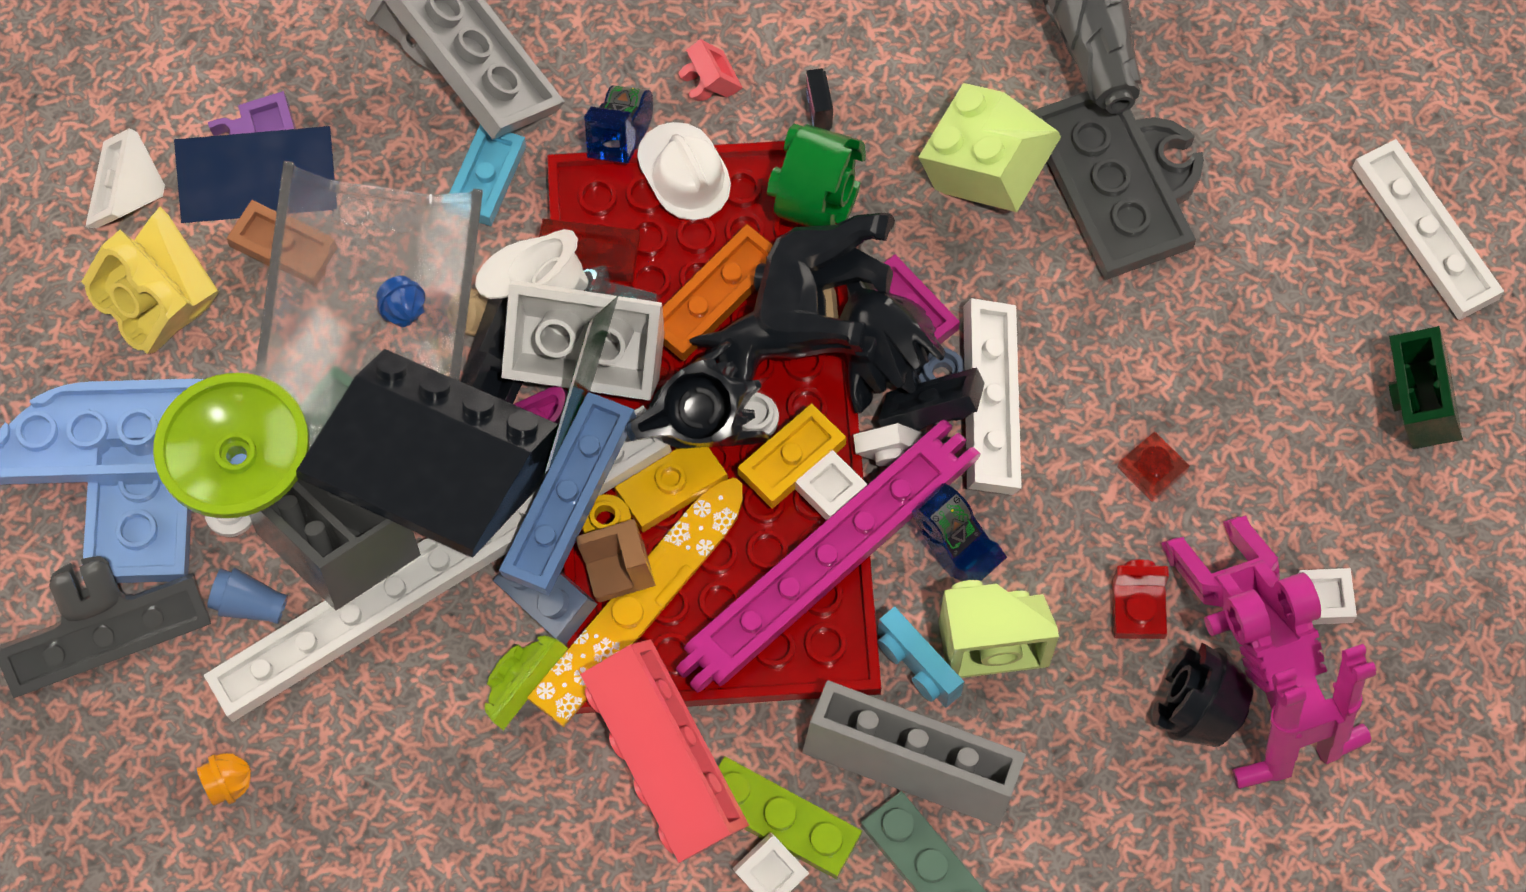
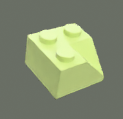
(988, 148)
(995, 629)

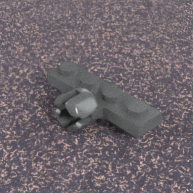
(99, 625)

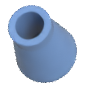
(244, 597)

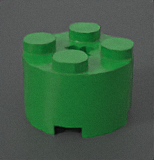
(816, 176)

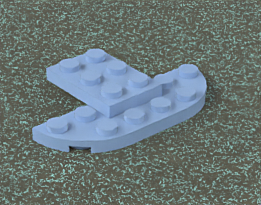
(107, 439)

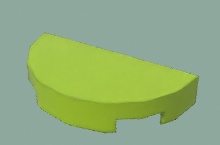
(518, 676)

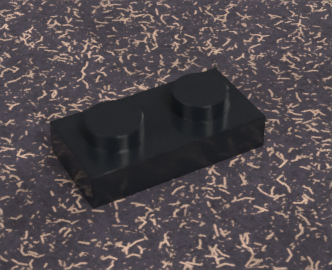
(937, 399)

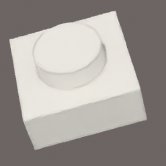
(885, 443)
(829, 485)
(1335, 595)
(770, 867)

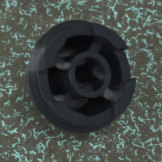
(1205, 698)

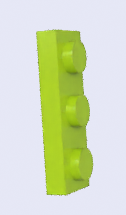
(798, 824)

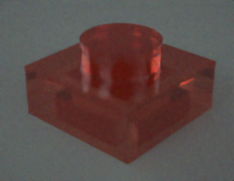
(1153, 466)

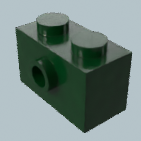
(1424, 388)

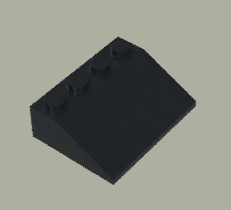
(430, 452)

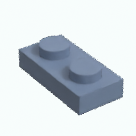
(559, 612)

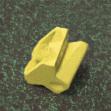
(149, 283)

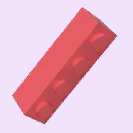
(663, 750)

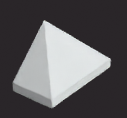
(123, 179)

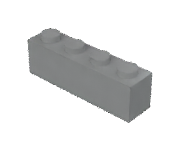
(913, 753)

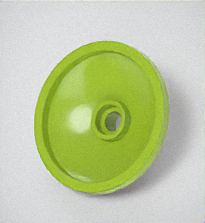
(224, 419)

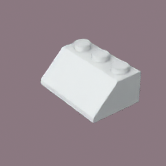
(549, 327)

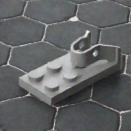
(474, 57)

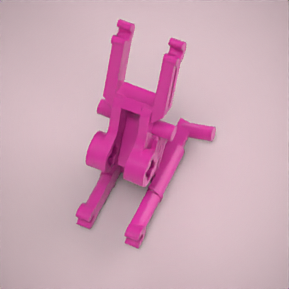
(1280, 652)

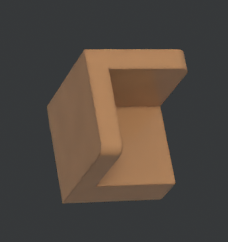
(616, 560)

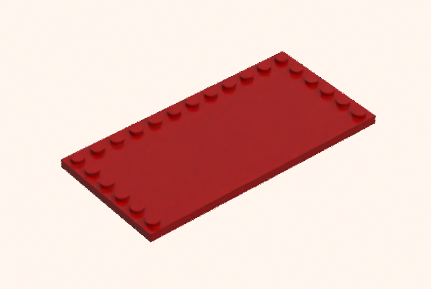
(839, 632)

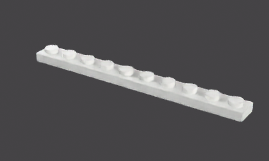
(326, 634)

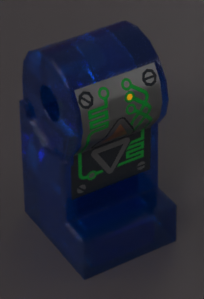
(621, 117)
(956, 535)

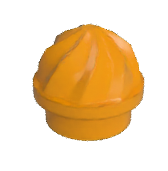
(224, 778)

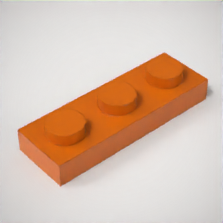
(714, 291)

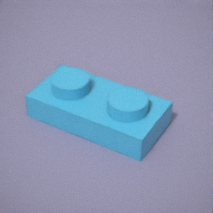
(490, 167)
(932, 673)

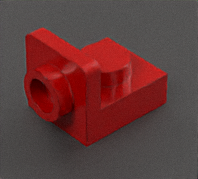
(1140, 600)

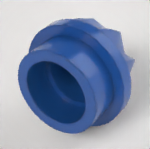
(400, 301)

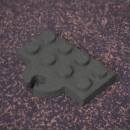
(1122, 182)

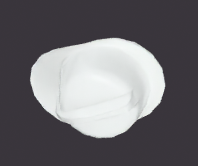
(684, 170)
(538, 260)

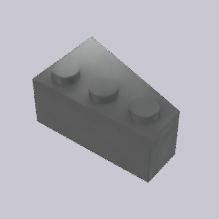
(334, 542)

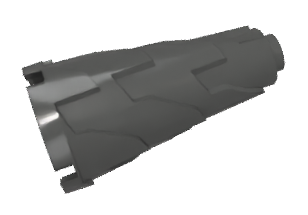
(1102, 46)

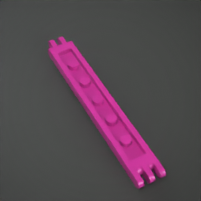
(824, 558)

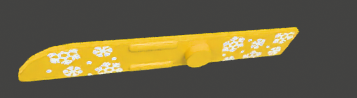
(630, 615)

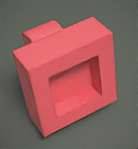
(714, 72)

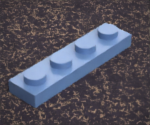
(567, 494)

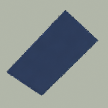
(228, 171)

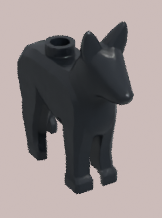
(791, 302)

